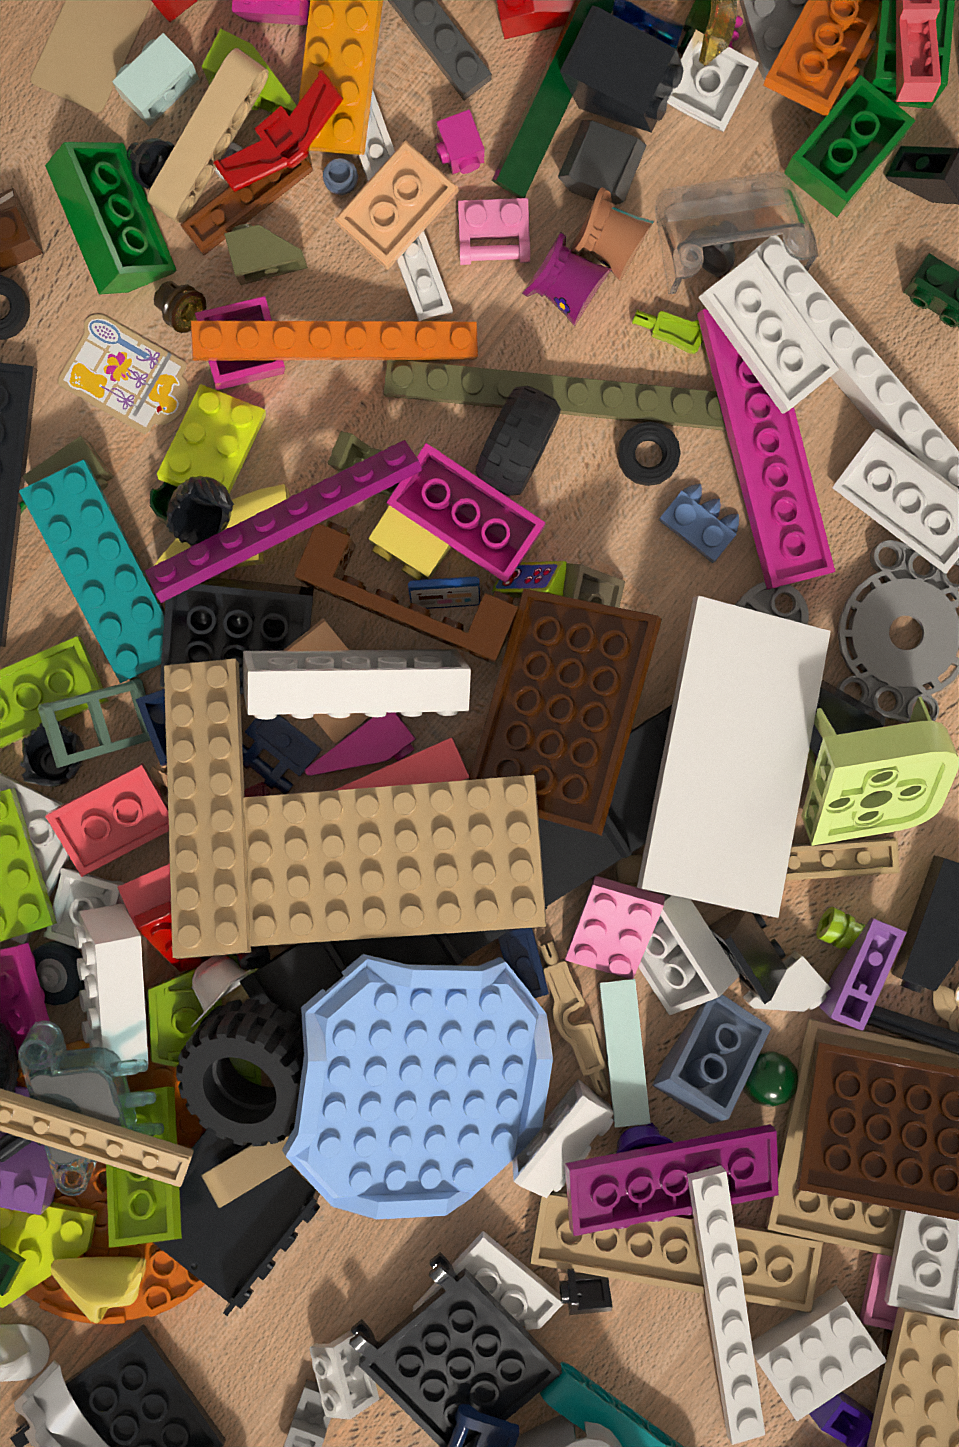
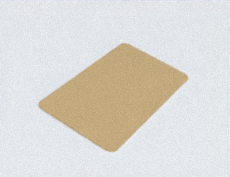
(89, 49)

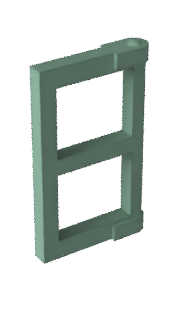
(92, 698)

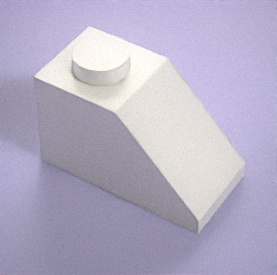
(798, 989)

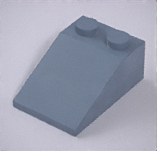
(712, 1059)

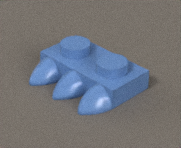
(699, 523)

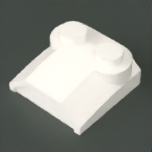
(712, 90)
(77, 895)

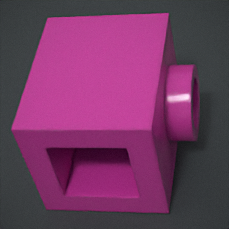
(459, 143)

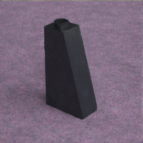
(933, 932)

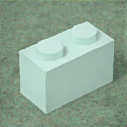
(155, 79)

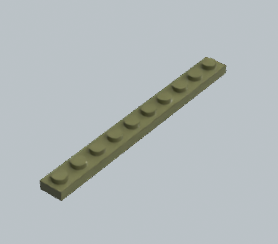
(573, 394)

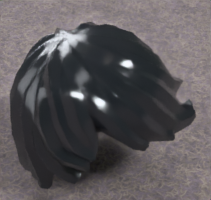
(199, 510)
(39, 760)

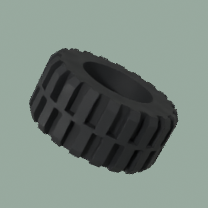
(225, 1097)

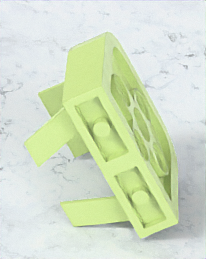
(906, 762)

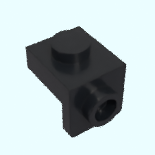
(585, 1293)

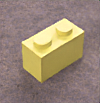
(409, 544)

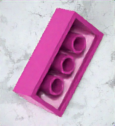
(467, 514)

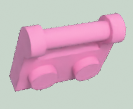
(494, 221)

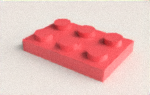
(110, 819)

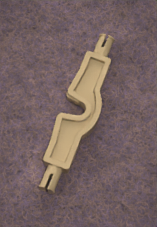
(579, 1034)

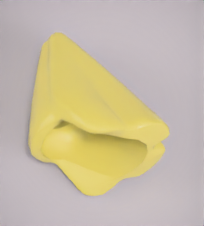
(100, 1282)

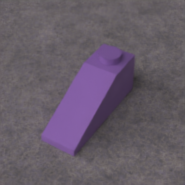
(862, 974)

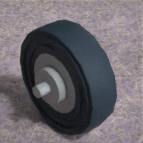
(58, 972)

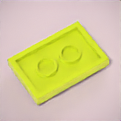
(212, 439)

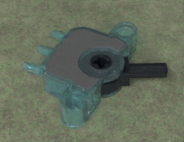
(81, 1081)

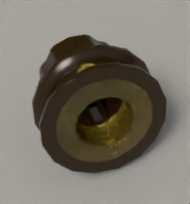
(179, 305)

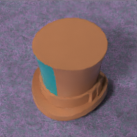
(611, 234)

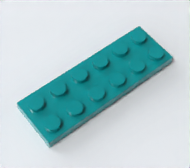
(99, 567)

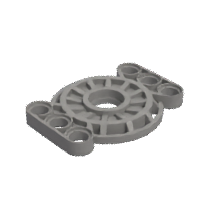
(882, 662)

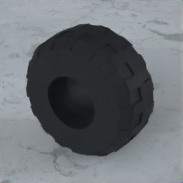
(518, 440)

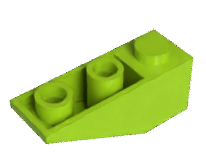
(273, 93)

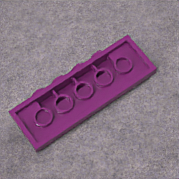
(654, 1180)

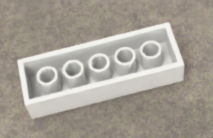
(355, 682)

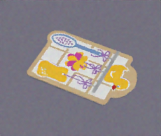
(126, 375)

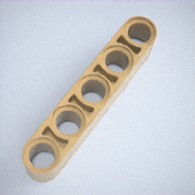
(208, 135)
(245, 1171)

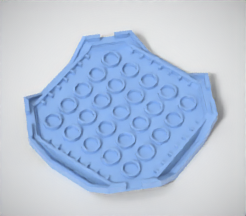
(417, 1085)

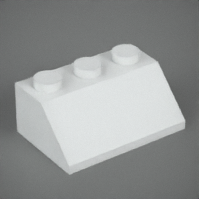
(685, 958)
(562, 1140)

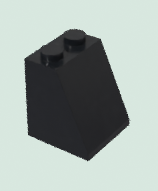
(621, 71)

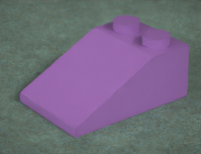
(26, 1177)

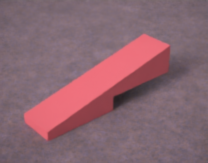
(917, 50)

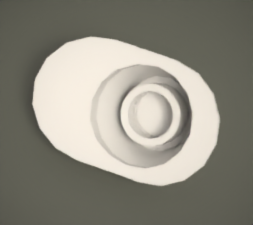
(216, 979)
(22, 1352)

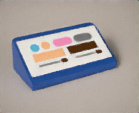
(445, 592)

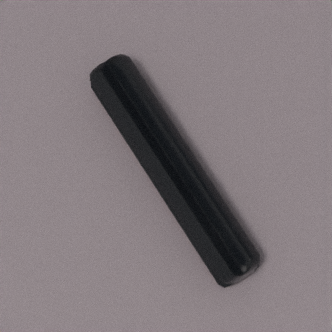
(914, 1029)

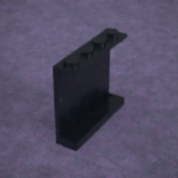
(237, 1241)

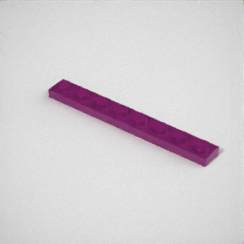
(282, 521)

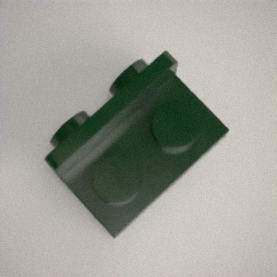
(936, 288)

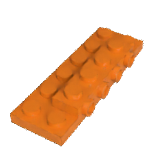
(824, 51)

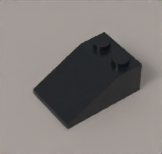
(751, 952)

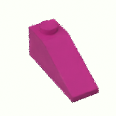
(371, 743)

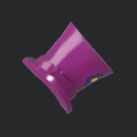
(567, 280)

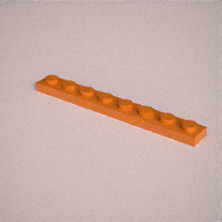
(333, 340)

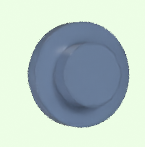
(340, 176)

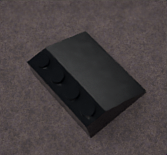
(230, 617)

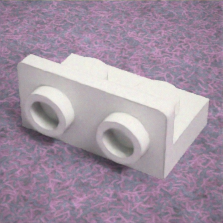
(341, 1382)

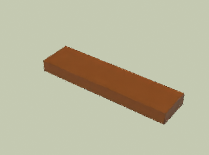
(235, 208)

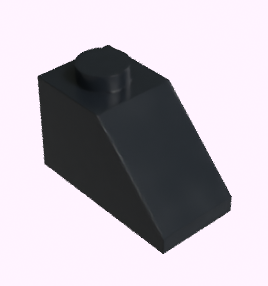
(927, 172)

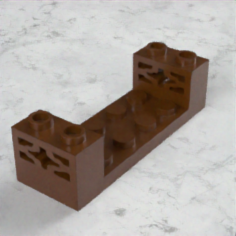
(324, 569)

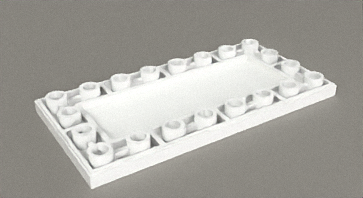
(734, 758)

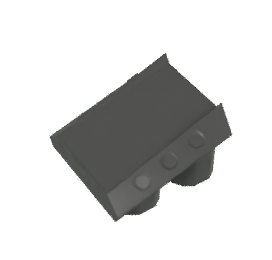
(601, 159)

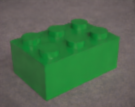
(848, 146)

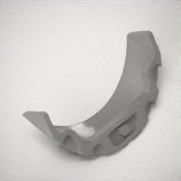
(54, 1414)

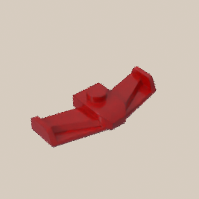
(283, 137)

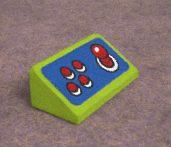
(536, 576)

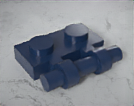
(286, 744)

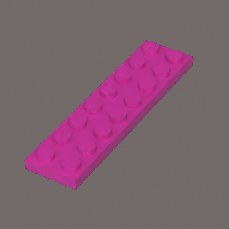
(769, 468)

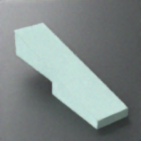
(624, 1053)

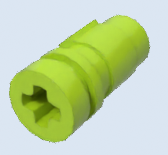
(838, 928)

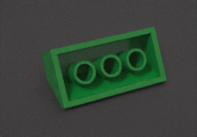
(109, 216)

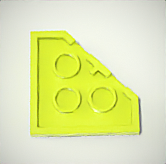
(40, 1239)

